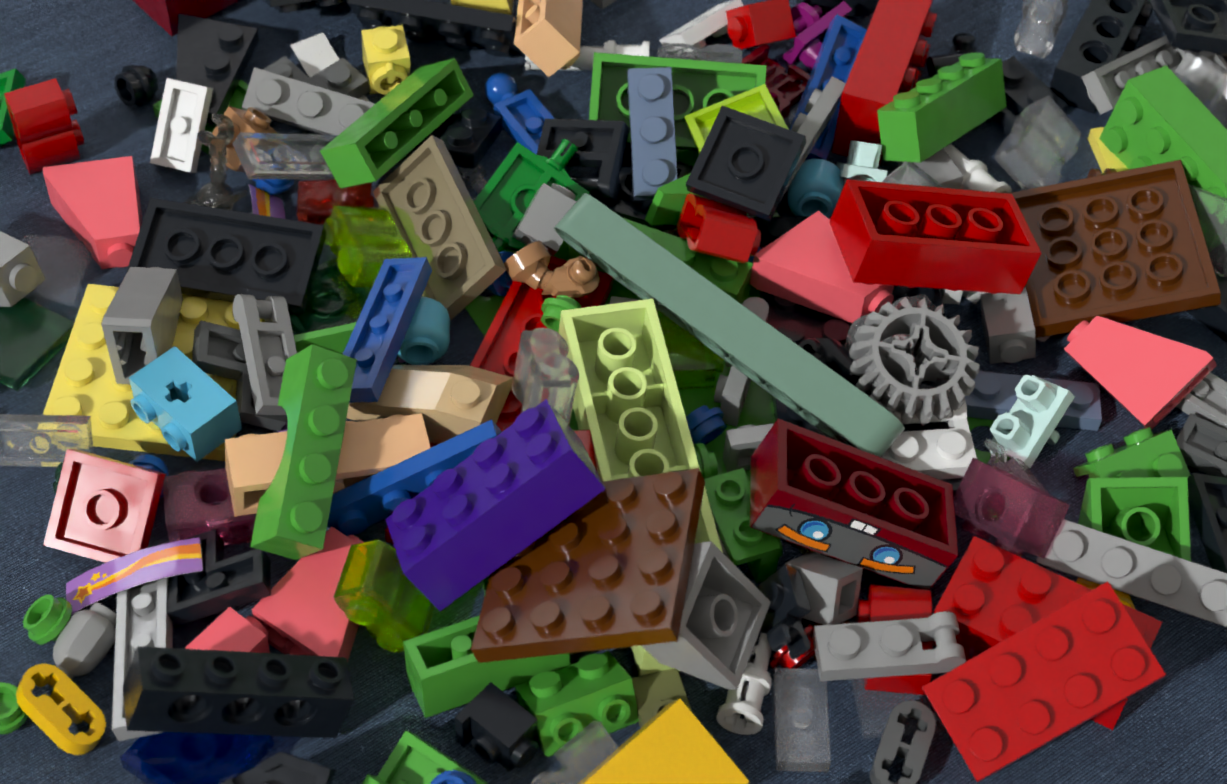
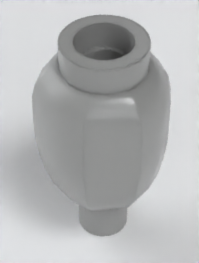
(85, 641)

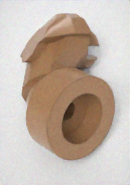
(574, 279)

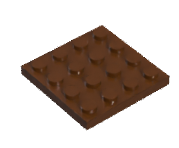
(1116, 249)
(599, 576)

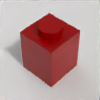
(760, 24)

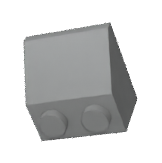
(717, 622)

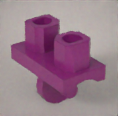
(811, 31)

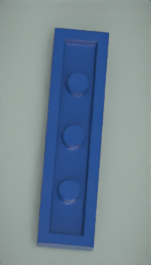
(833, 60)
(385, 323)
(381, 493)

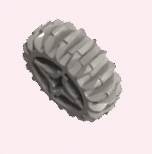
(938, 353)

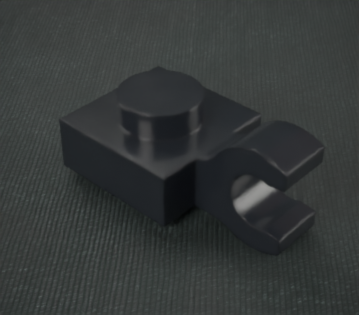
(786, 610)

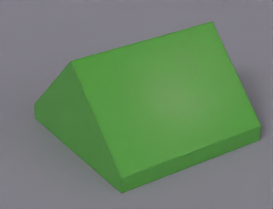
(1140, 511)

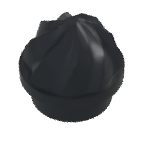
(136, 85)

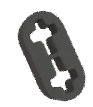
(891, 744)

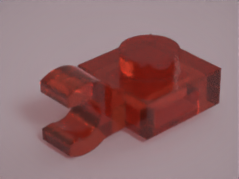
(319, 196)

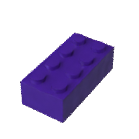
(493, 505)

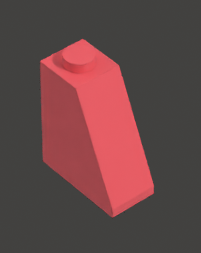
(99, 206)
(811, 272)
(1138, 367)
(302, 604)

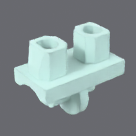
(862, 163)
(1031, 418)

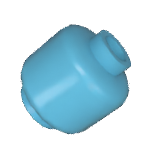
(815, 188)
(427, 334)

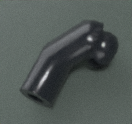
(962, 43)
(831, 354)

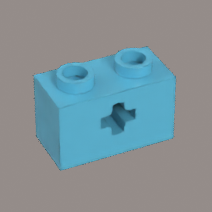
(184, 404)

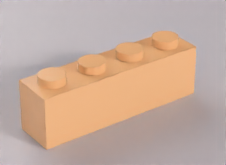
(549, 32)
(365, 450)

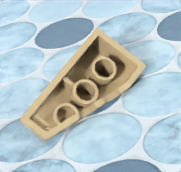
(446, 395)

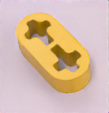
(59, 710)

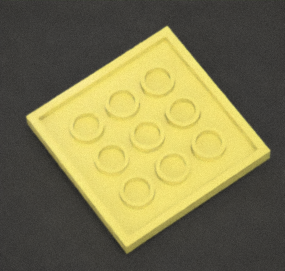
(88, 383)

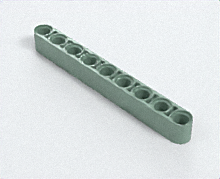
(728, 328)

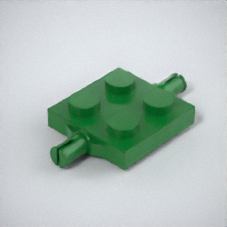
(514, 186)

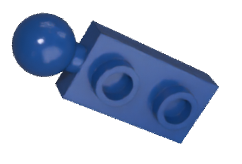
(521, 113)

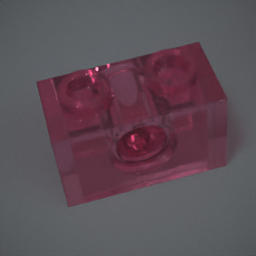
(1008, 509)
(191, 512)

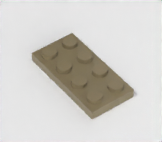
(442, 224)

